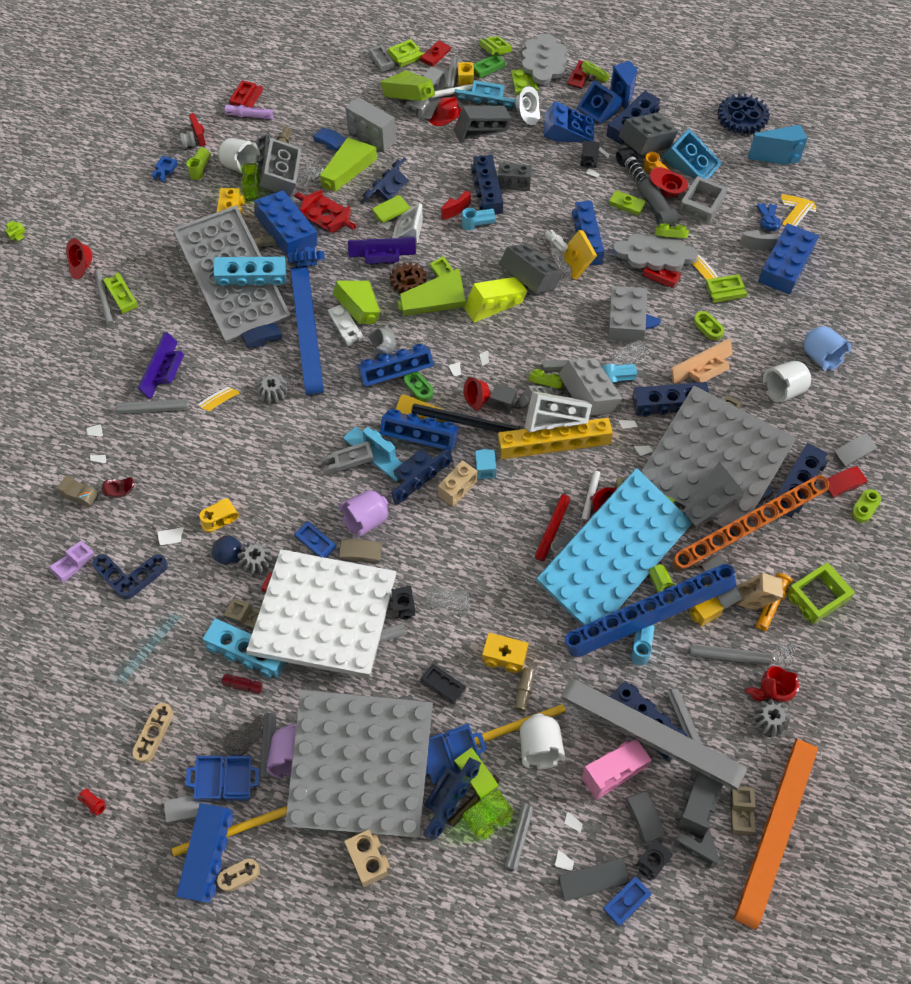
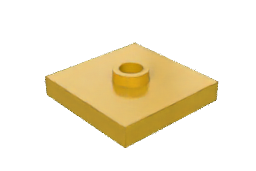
(579, 254)

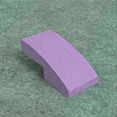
(75, 559)

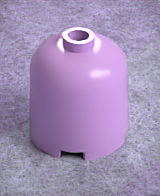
(364, 512)
(281, 751)

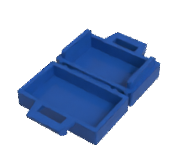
(443, 755)
(233, 777)

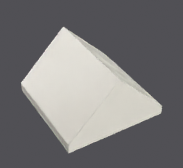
(409, 223)

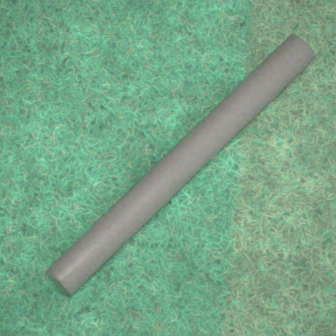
(103, 297)

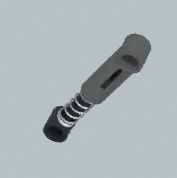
(664, 214)

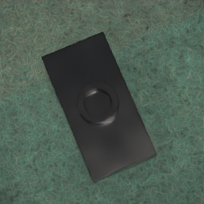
(443, 684)

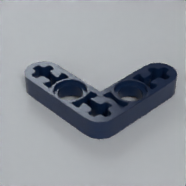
(125, 581)

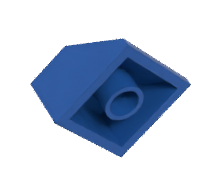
(624, 81)
(600, 102)

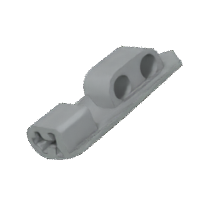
(426, 108)

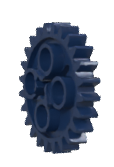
(743, 114)

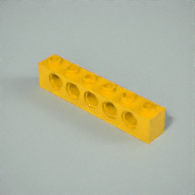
(525, 443)

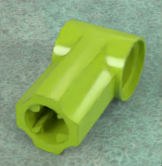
(197, 163)
(660, 578)

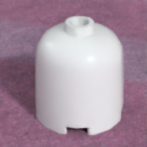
(236, 152)
(787, 380)
(541, 742)

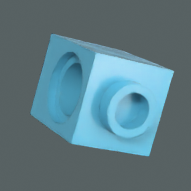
(485, 464)

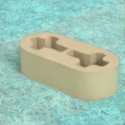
(242, 879)

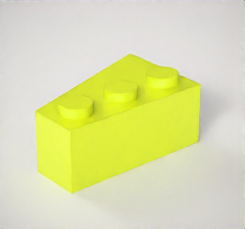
(493, 297)

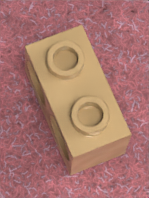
(457, 483)
(760, 591)
(363, 859)

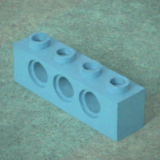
(243, 265)
(221, 631)

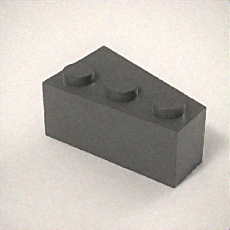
(481, 120)

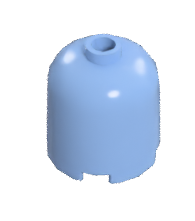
(826, 347)

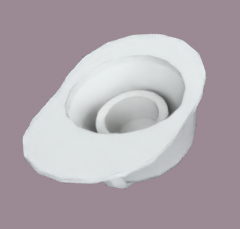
(528, 105)

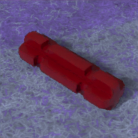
(242, 683)

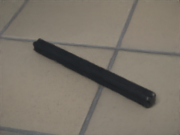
(462, 419)

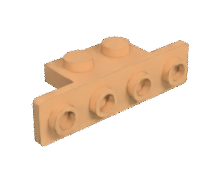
(704, 365)

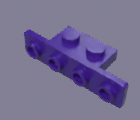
(382, 250)
(161, 366)

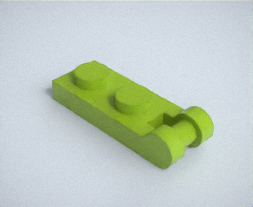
(120, 293)

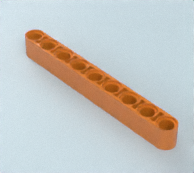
(758, 518)
(775, 835)

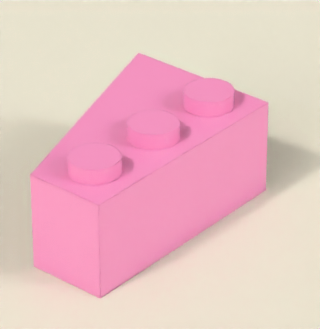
(615, 768)

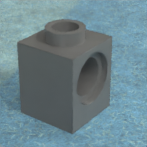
(503, 398)

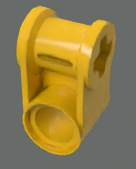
(218, 514)

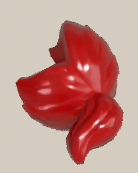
(775, 685)

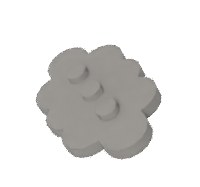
(544, 59)
(655, 252)

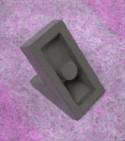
(704, 851)

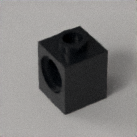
(590, 154)
(401, 595)
(658, 851)

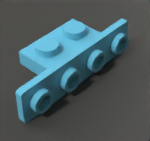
(486, 92)
(382, 450)

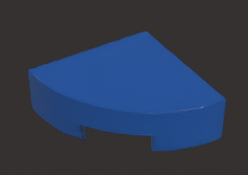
(652, 322)

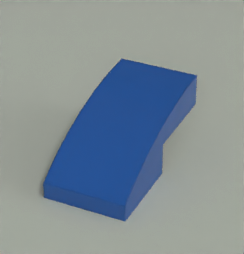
(329, 137)

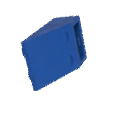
(567, 125)

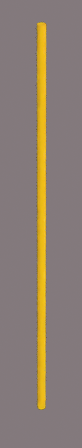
(270, 816)

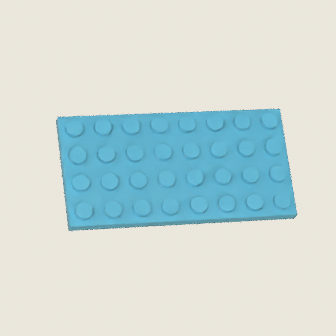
(614, 550)

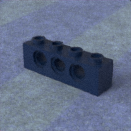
(641, 106)
(662, 398)
(811, 457)

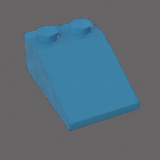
(778, 145)
(692, 156)

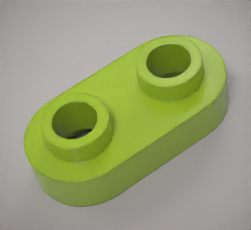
(590, 68)
(664, 230)
(711, 325)
(539, 376)
(867, 504)

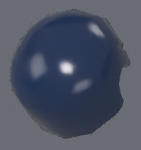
(226, 550)

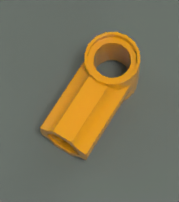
(652, 161)

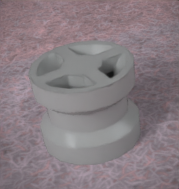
(188, 140)

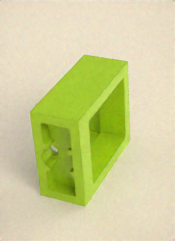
(833, 581)

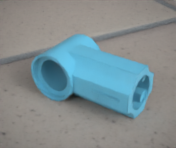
(472, 218)
(620, 372)
(642, 642)

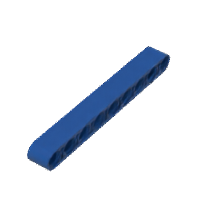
(307, 331)
(657, 603)

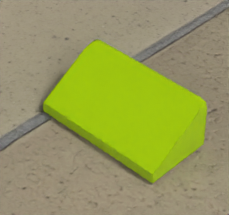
(390, 209)

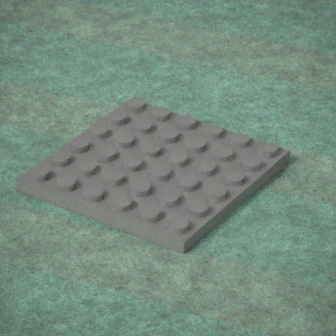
(712, 432)
(359, 763)

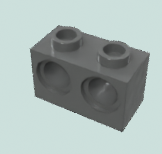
(514, 176)

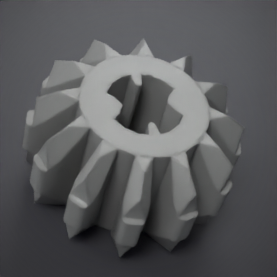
(272, 388)
(248, 553)
(780, 719)

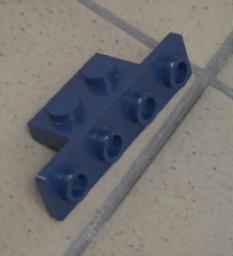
(390, 184)
(418, 471)
(447, 795)

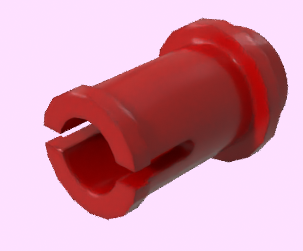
(95, 804)

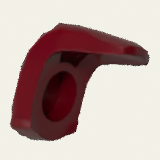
(117, 488)

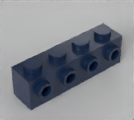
(487, 184)
(629, 696)

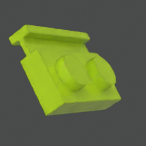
(495, 44)
(405, 53)
(521, 80)
(726, 288)

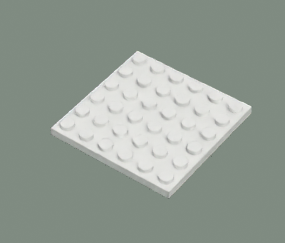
(323, 613)

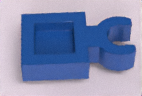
(164, 166)

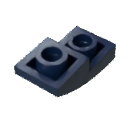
(257, 336)

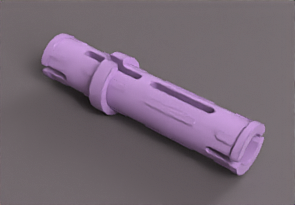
(242, 111)

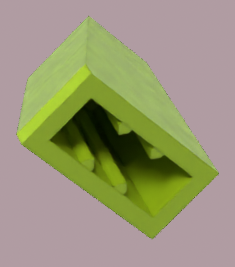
(358, 300)

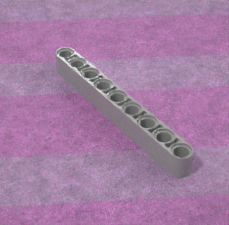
(654, 734)

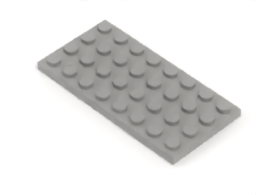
(232, 306)

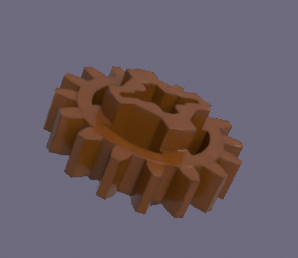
(407, 277)

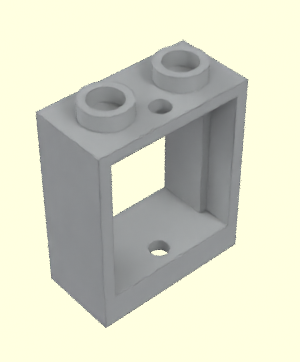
(705, 213)

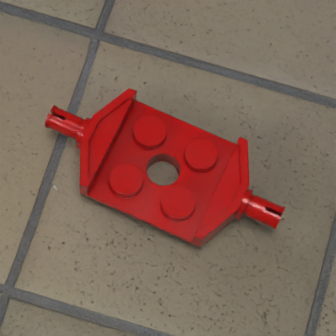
(317, 204)

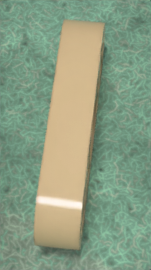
(141, 745)

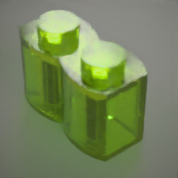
(250, 181)
(488, 815)

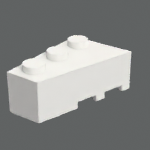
(555, 411)

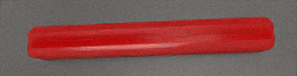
(552, 527)

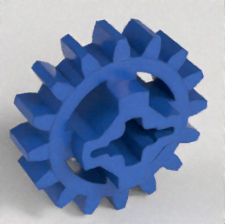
(306, 256)

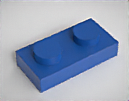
(315, 540)
(627, 901)

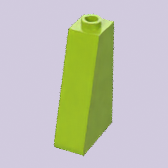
(408, 86)
(347, 163)
(435, 295)

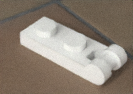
(345, 325)

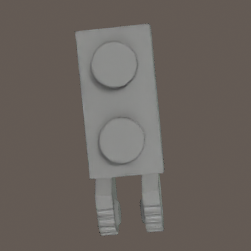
(347, 458)

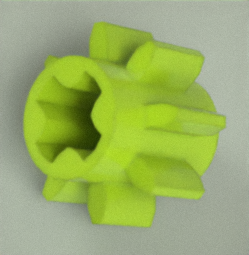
(14, 230)

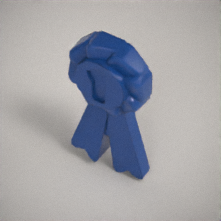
(769, 220)

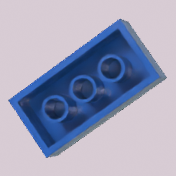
(285, 222)
(788, 258)

